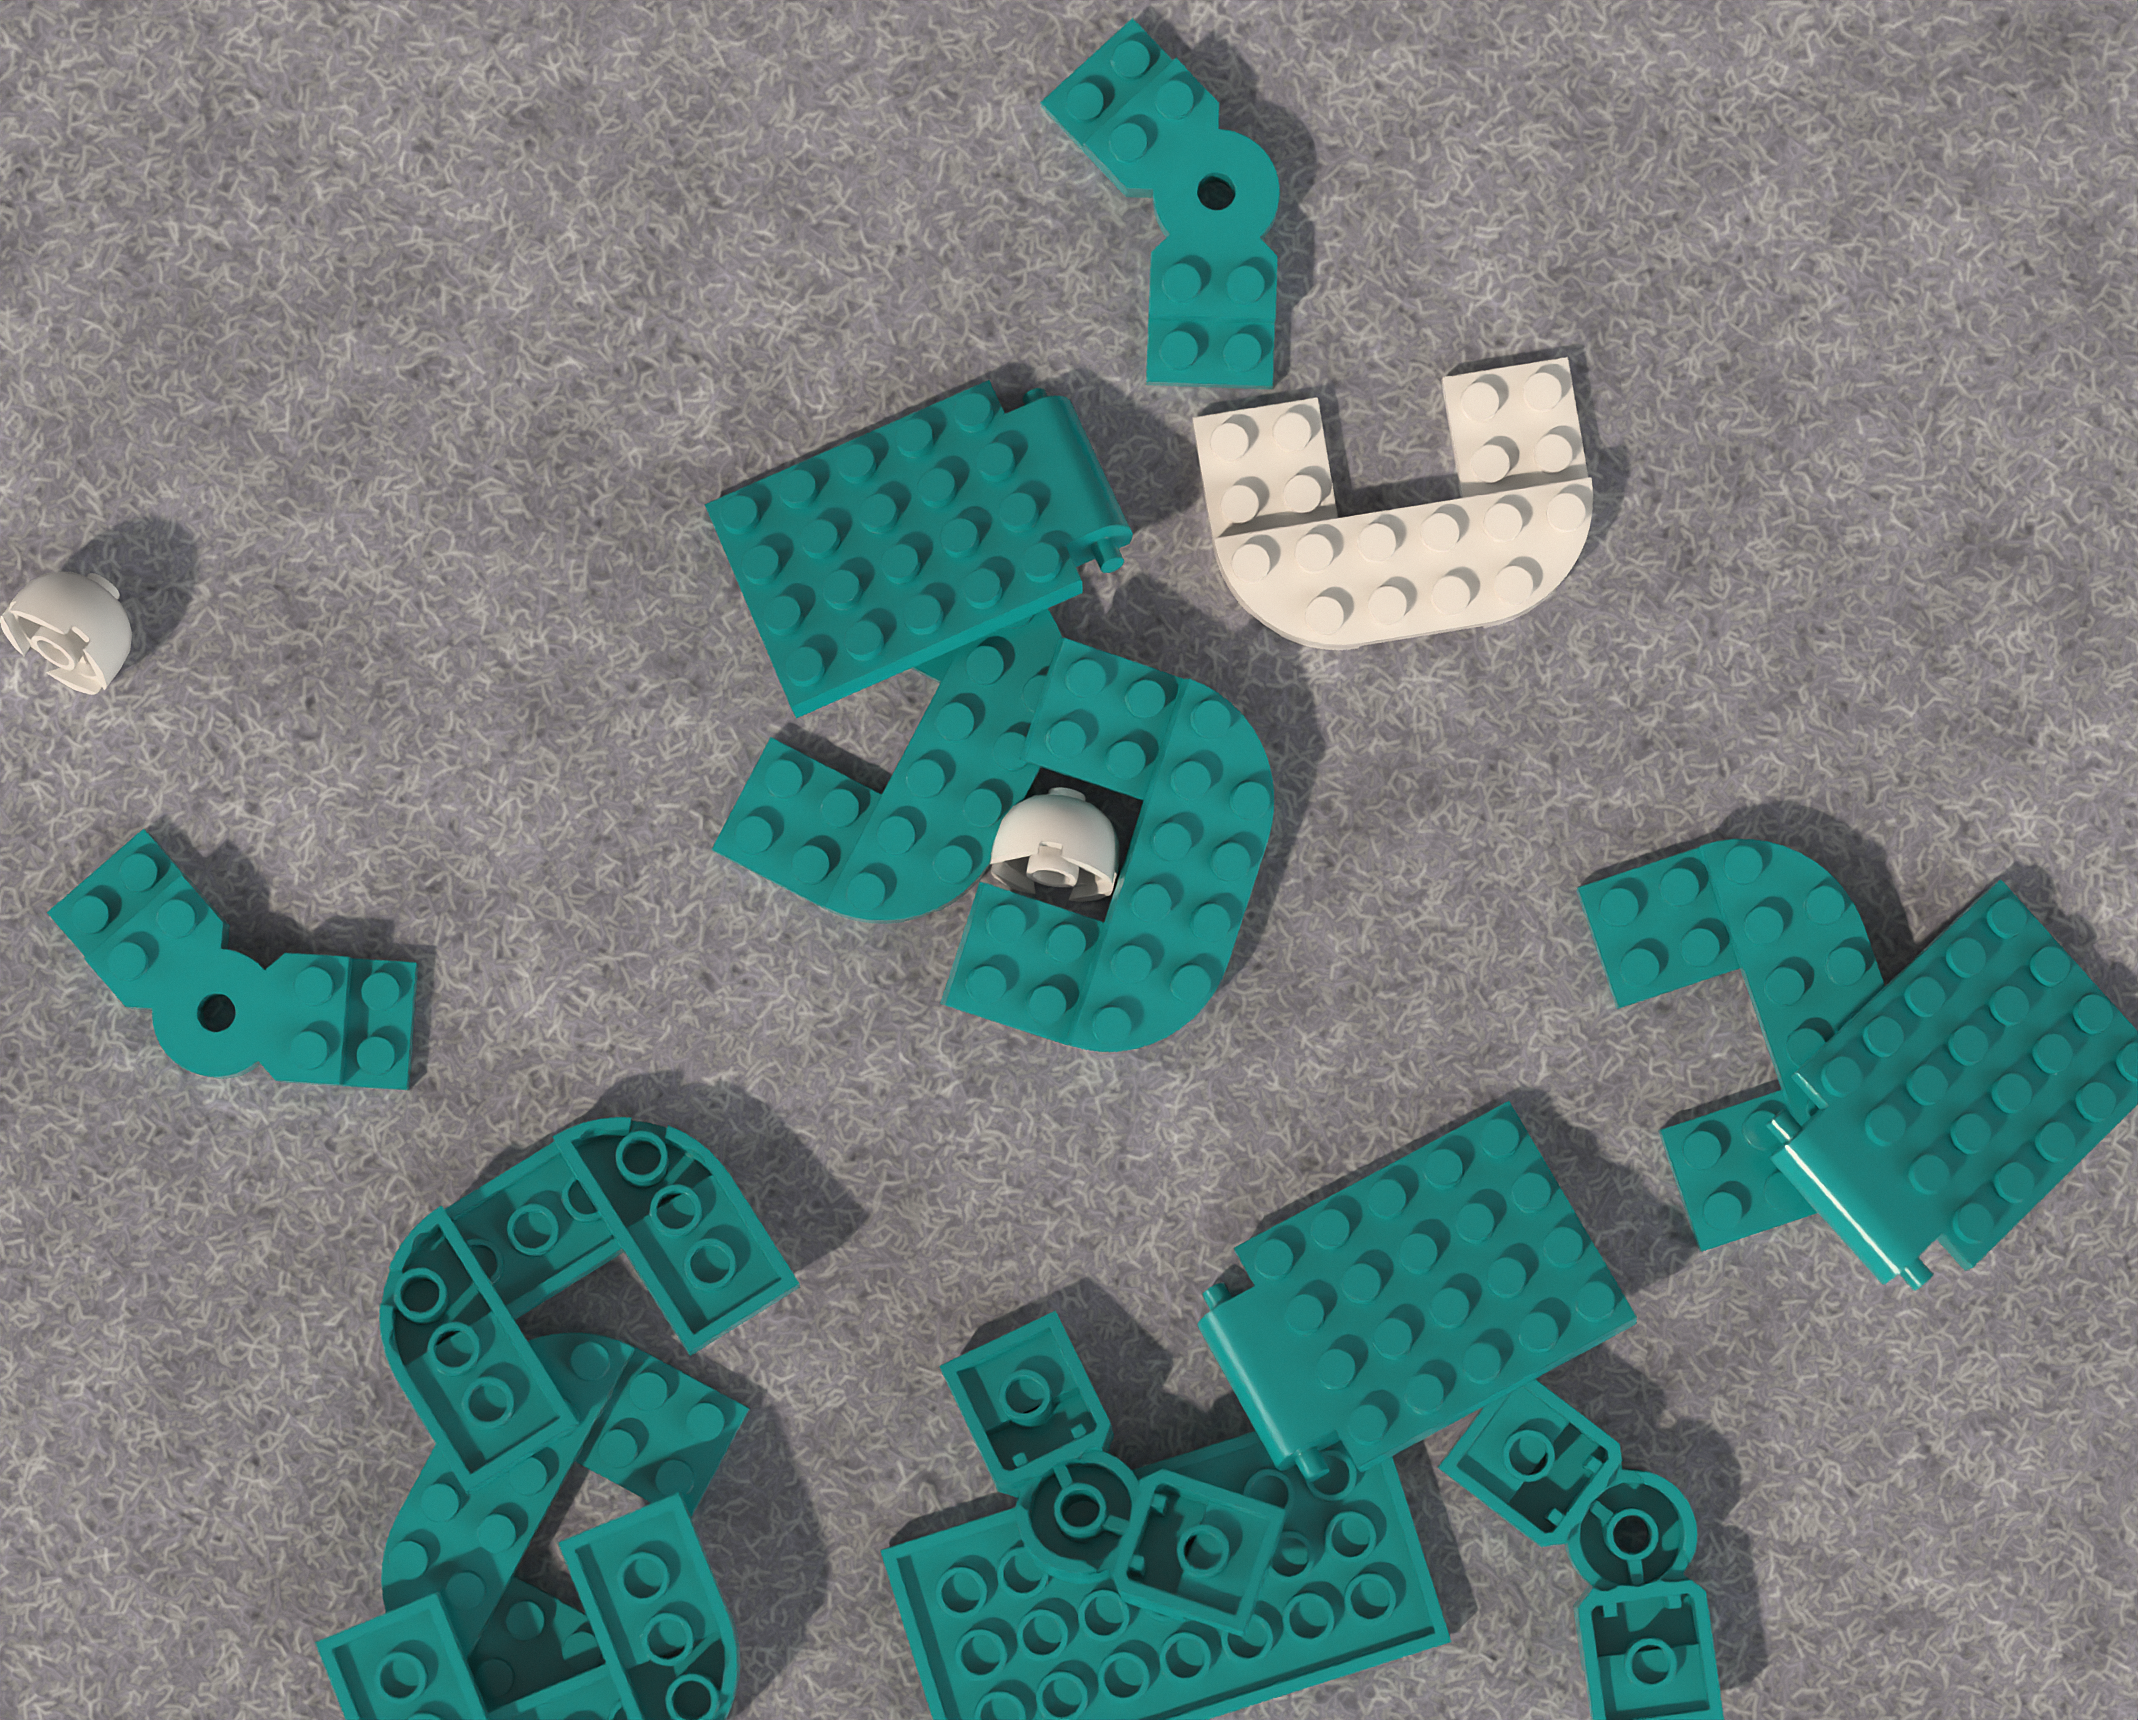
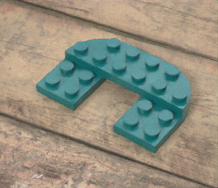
(940, 812)
(1181, 880)
(1806, 977)
(536, 1232)
(636, 1427)
(651, 1608)

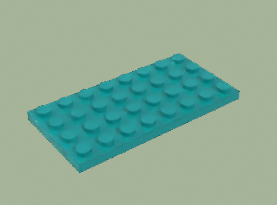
(1020, 1645)

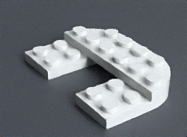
(1411, 566)

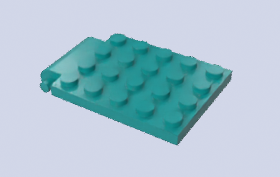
(918, 539)
(1959, 1093)
(1411, 1299)

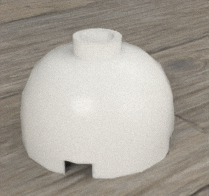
(73, 625)
(1057, 844)

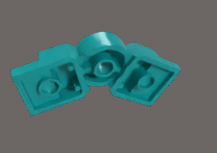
(1213, 273)
(299, 1018)
(1047, 1442)
(1640, 1618)

